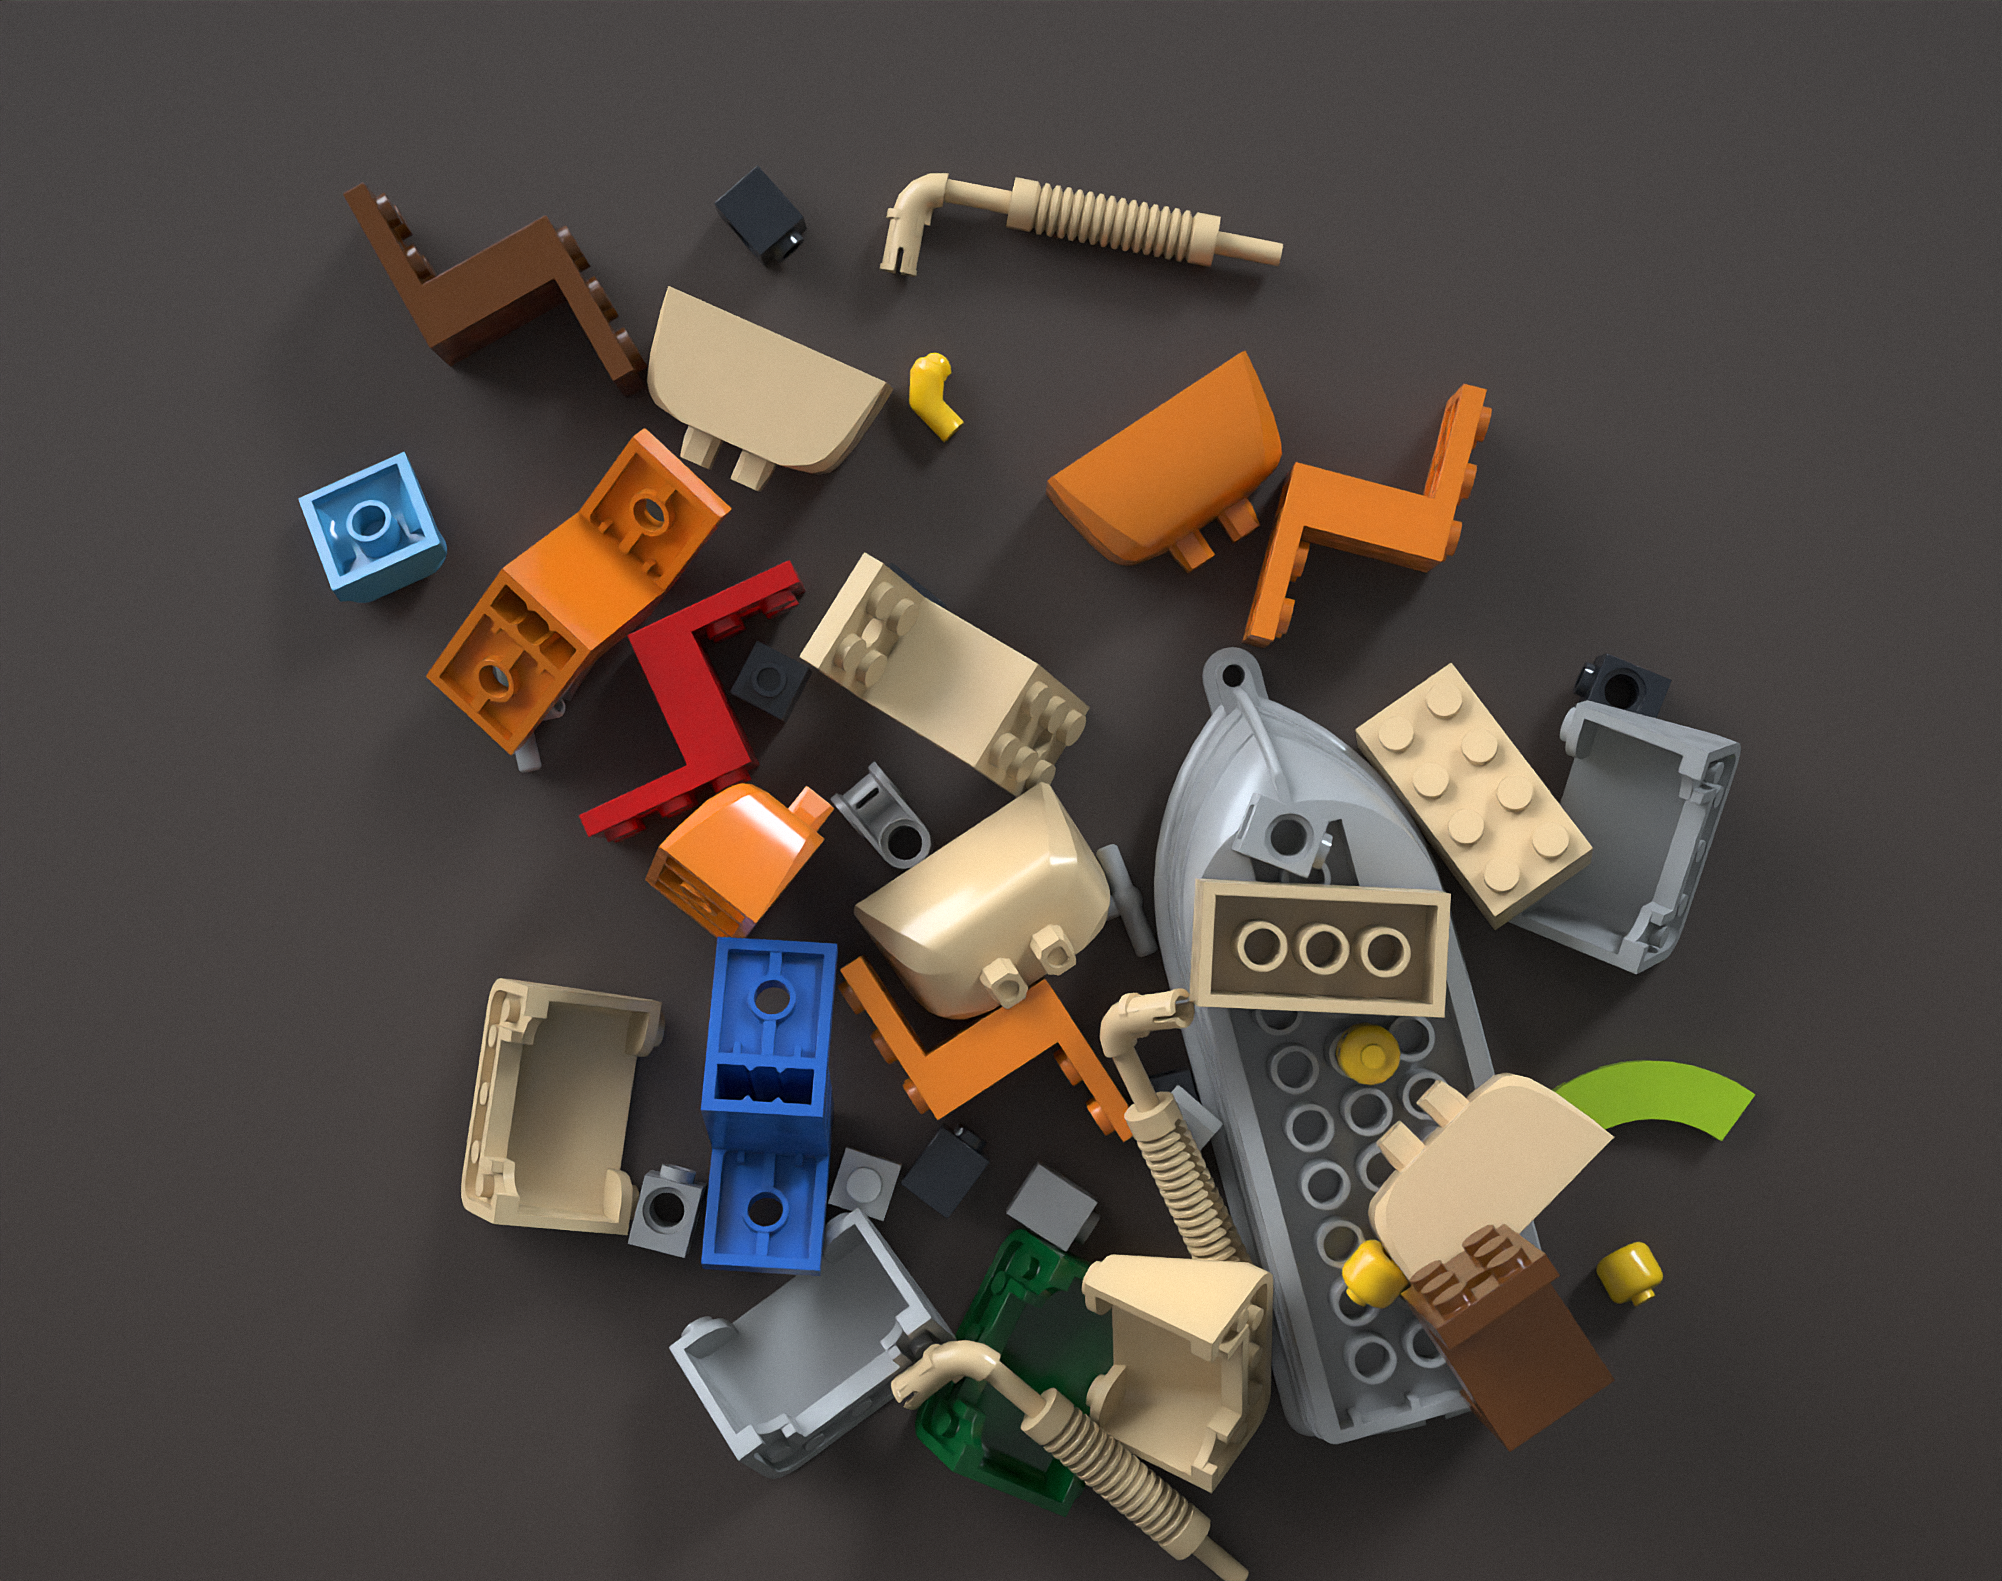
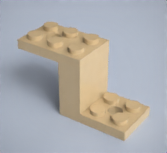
(945, 679)

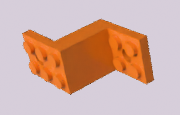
(1368, 516)
(577, 592)
(983, 1048)

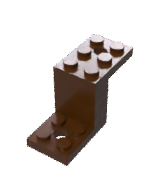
(496, 288)
(1506, 1334)

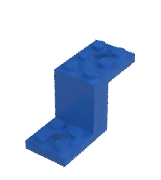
(769, 1105)

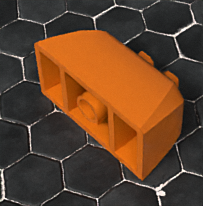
(1176, 472)
(737, 856)

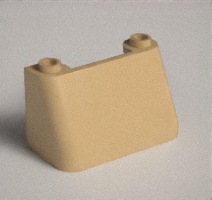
(556, 1107)
(1186, 1359)

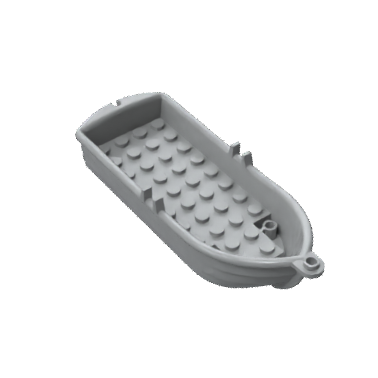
(1295, 1128)

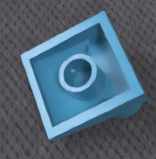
(374, 531)

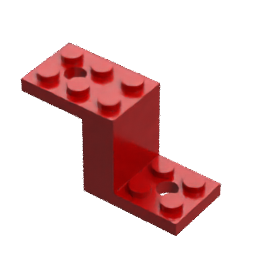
(695, 701)

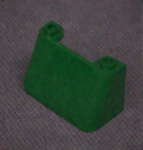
(1046, 1336)

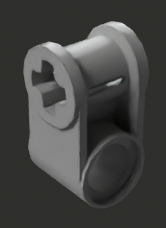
(882, 816)

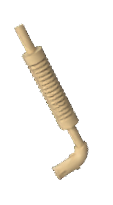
(1071, 214)
(1163, 1133)
(1079, 1445)

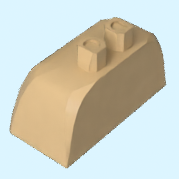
(756, 393)
(991, 909)
(1485, 1164)

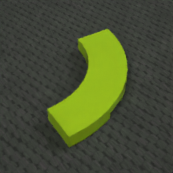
(1660, 1092)

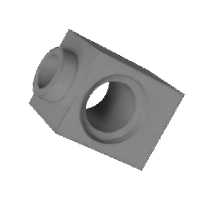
(1256, 829)
(1054, 1207)
(651, 1231)

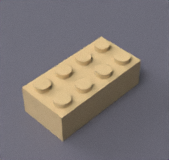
(1474, 796)
(1319, 948)

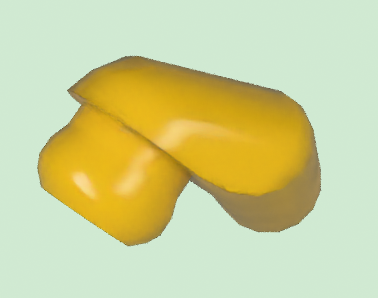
(926, 395)

